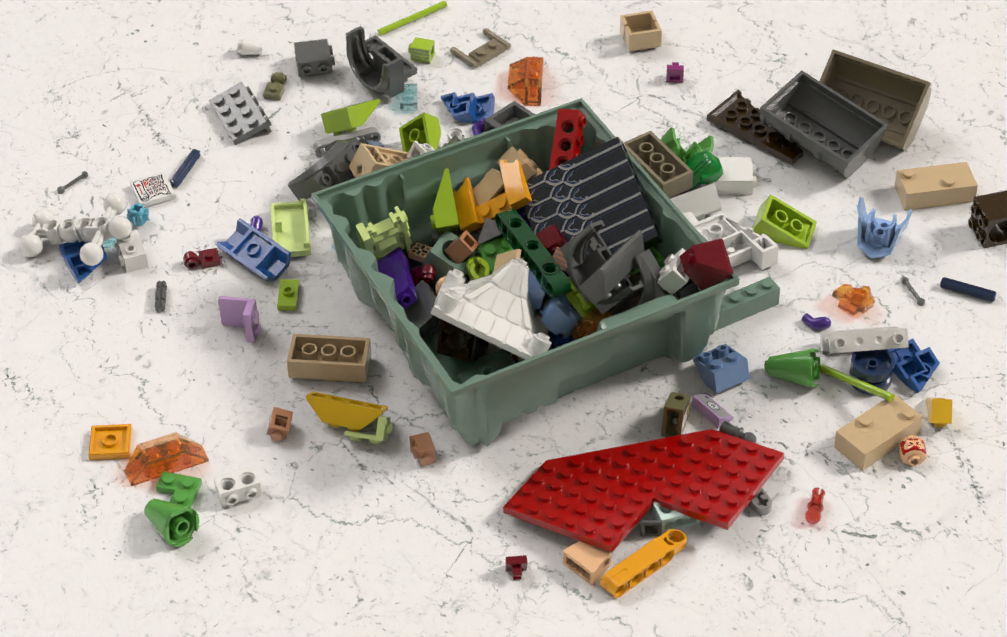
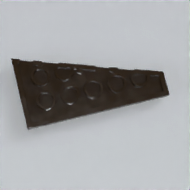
(743, 120)

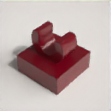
(516, 565)

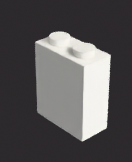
(736, 176)

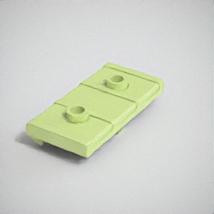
(291, 226)

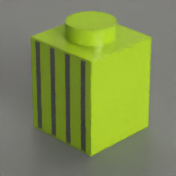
(422, 50)

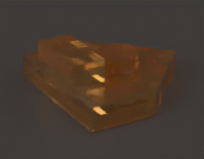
(854, 299)

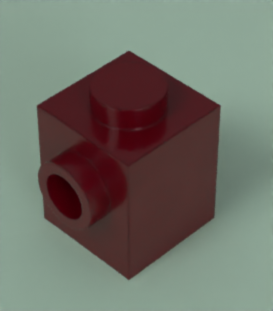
(551, 238)

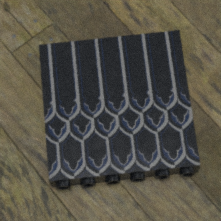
(593, 189)

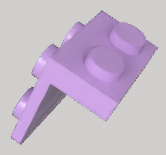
(240, 313)

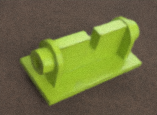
(578, 301)

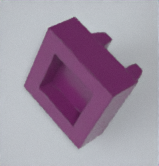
(675, 73)

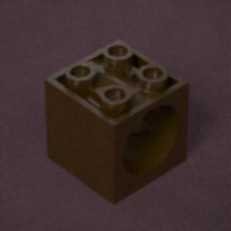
(989, 219)
(460, 343)

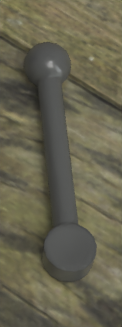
(61, 189)
(921, 301)

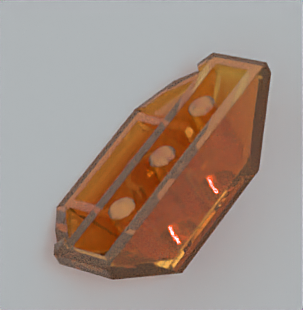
(526, 80)
(166, 454)

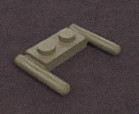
(485, 52)

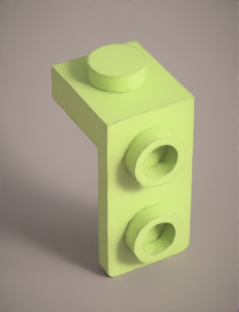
(384, 428)

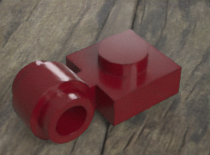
(206, 258)
(425, 273)

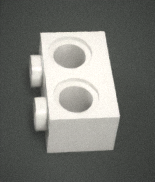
(237, 486)

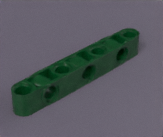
(534, 253)

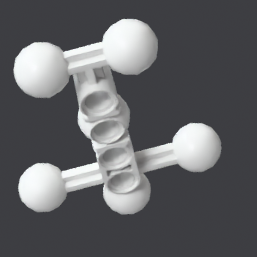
(87, 229)

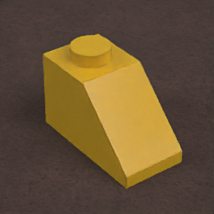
(939, 411)

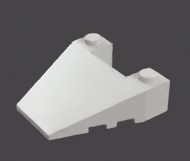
(740, 242)

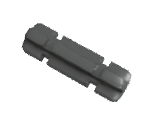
(160, 296)

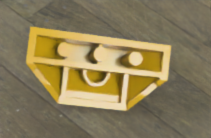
(344, 411)

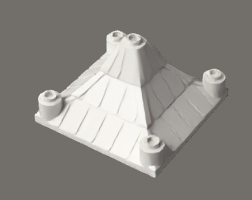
(495, 309)

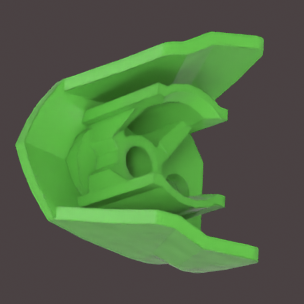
(674, 145)

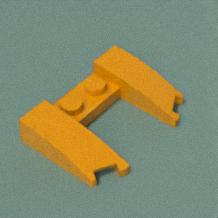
(516, 196)

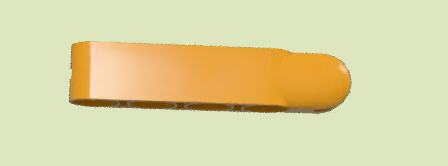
(643, 563)

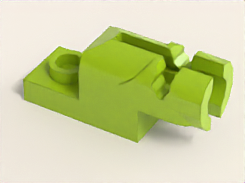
(477, 268)

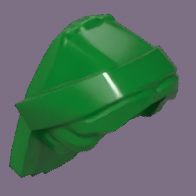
(705, 168)

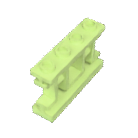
(385, 235)

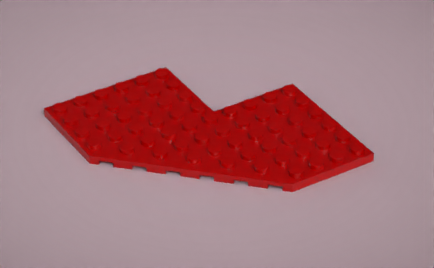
(608, 490)

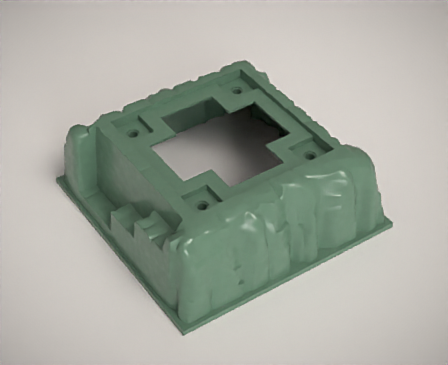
(496, 387)

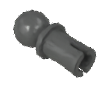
(730, 429)

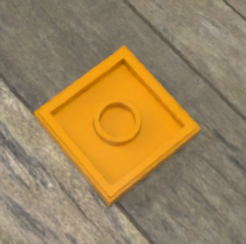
(110, 442)

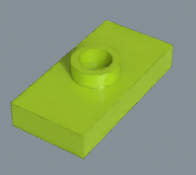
(288, 295)

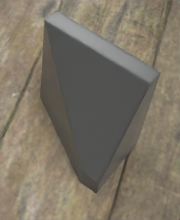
(651, 527)

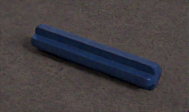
(185, 167)
(968, 289)

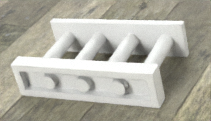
(864, 339)

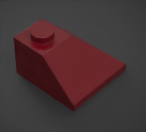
(707, 263)

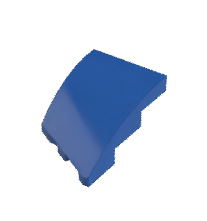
(469, 107)
(71, 256)
(914, 365)

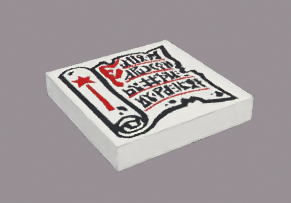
(153, 189)

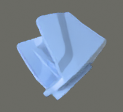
(878, 236)

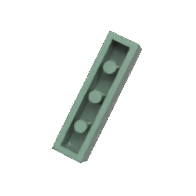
(748, 301)

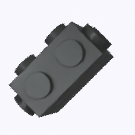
(314, 57)

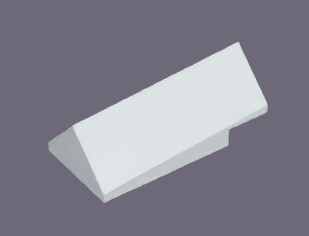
(699, 201)

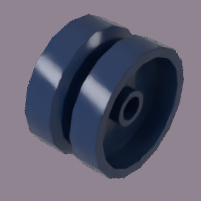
(873, 368)

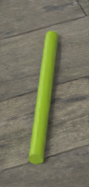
(411, 18)
(857, 383)

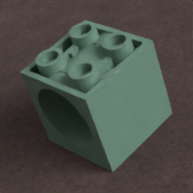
(441, 260)

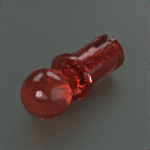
(815, 506)

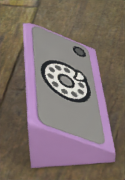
(711, 409)

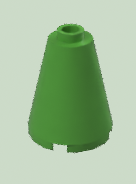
(796, 367)
(172, 521)

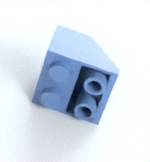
(722, 368)

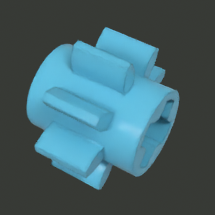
(138, 214)

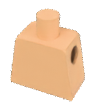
(587, 561)

